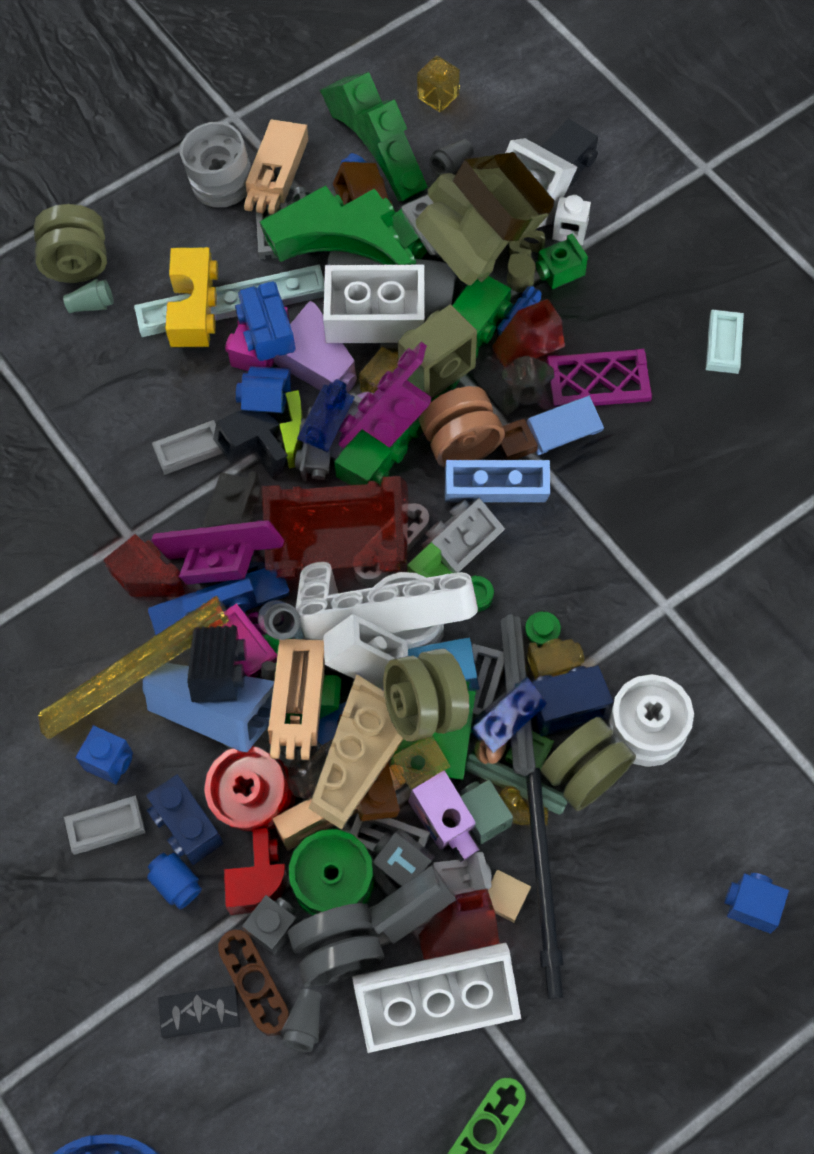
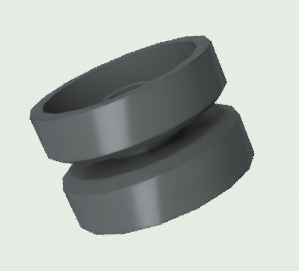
(335, 945)

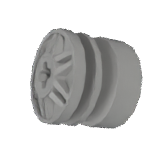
(216, 163)

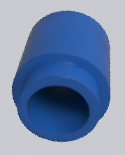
(173, 880)

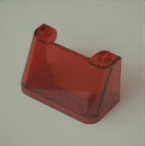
(338, 526)

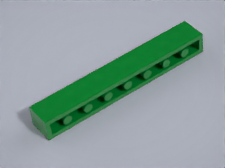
(370, 459)

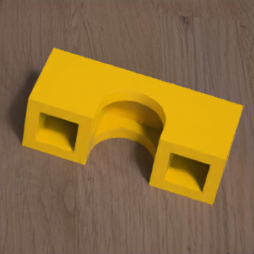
(191, 320)

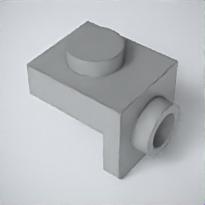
(466, 875)

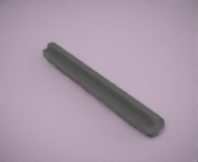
(515, 672)

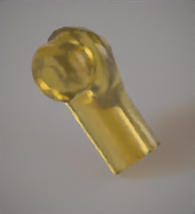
(518, 807)

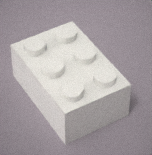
(372, 302)

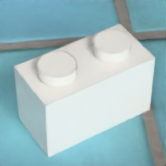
(362, 649)

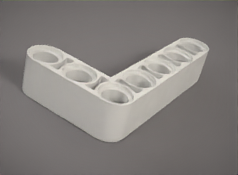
(390, 606)

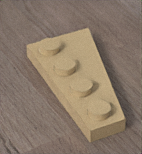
(357, 753)

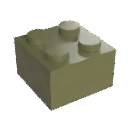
(448, 351)

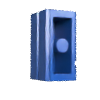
(266, 321)

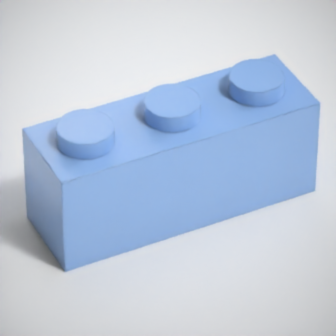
(497, 480)

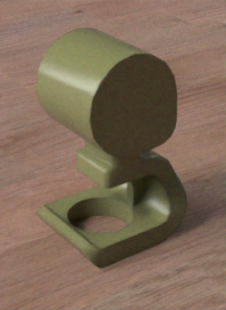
(520, 264)

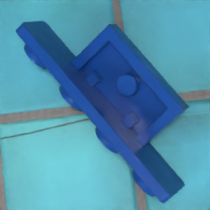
(248, 593)

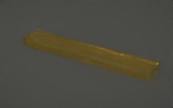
(129, 669)

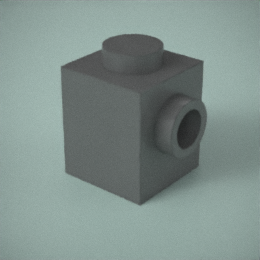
(270, 924)

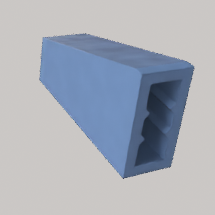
(229, 721)

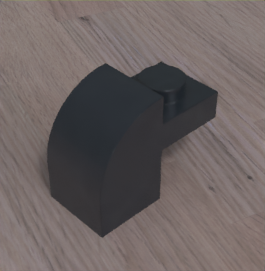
(251, 433)

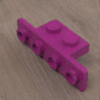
(393, 404)
(217, 551)

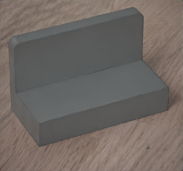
(412, 905)

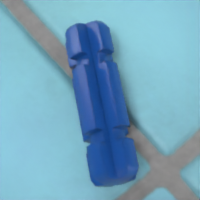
(530, 297)

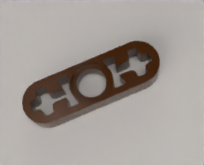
(232, 962)

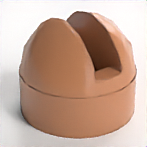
(485, 755)

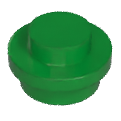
(542, 627)

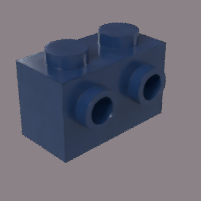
(572, 699)
(185, 819)

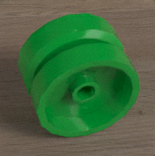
(325, 854)

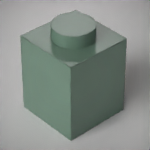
(487, 810)

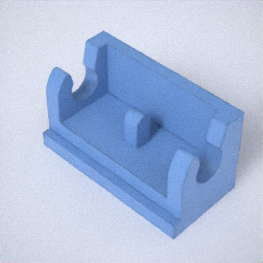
(565, 424)

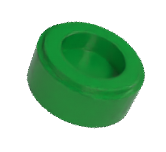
(483, 592)

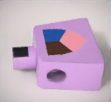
(440, 800)

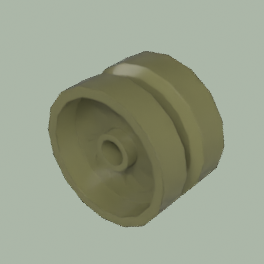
(70, 243)
(426, 694)
(588, 763)

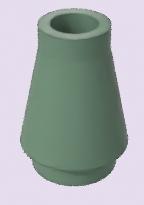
(90, 297)

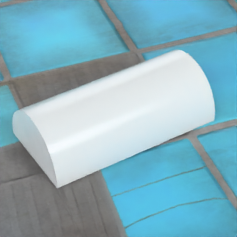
(437, 997)

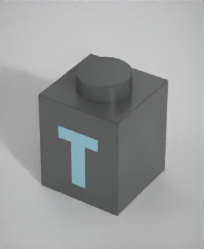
(401, 856)

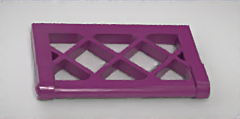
(617, 396)

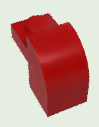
(249, 885)

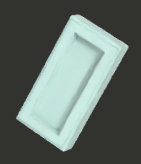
(724, 341)

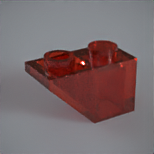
(530, 333)
(141, 570)
(461, 926)

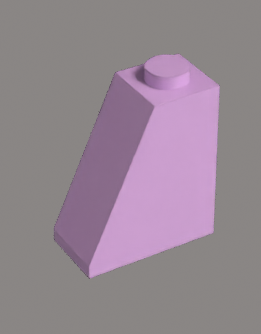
(315, 359)

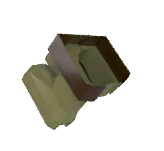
(481, 211)

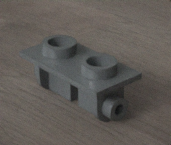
(312, 460)

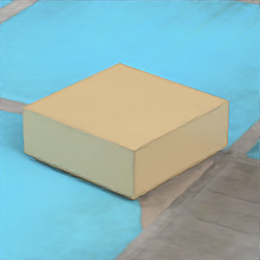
(507, 895)

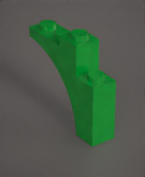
(380, 128)
(327, 224)

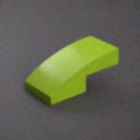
(291, 429)

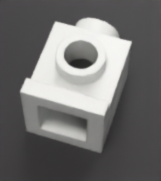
(572, 211)

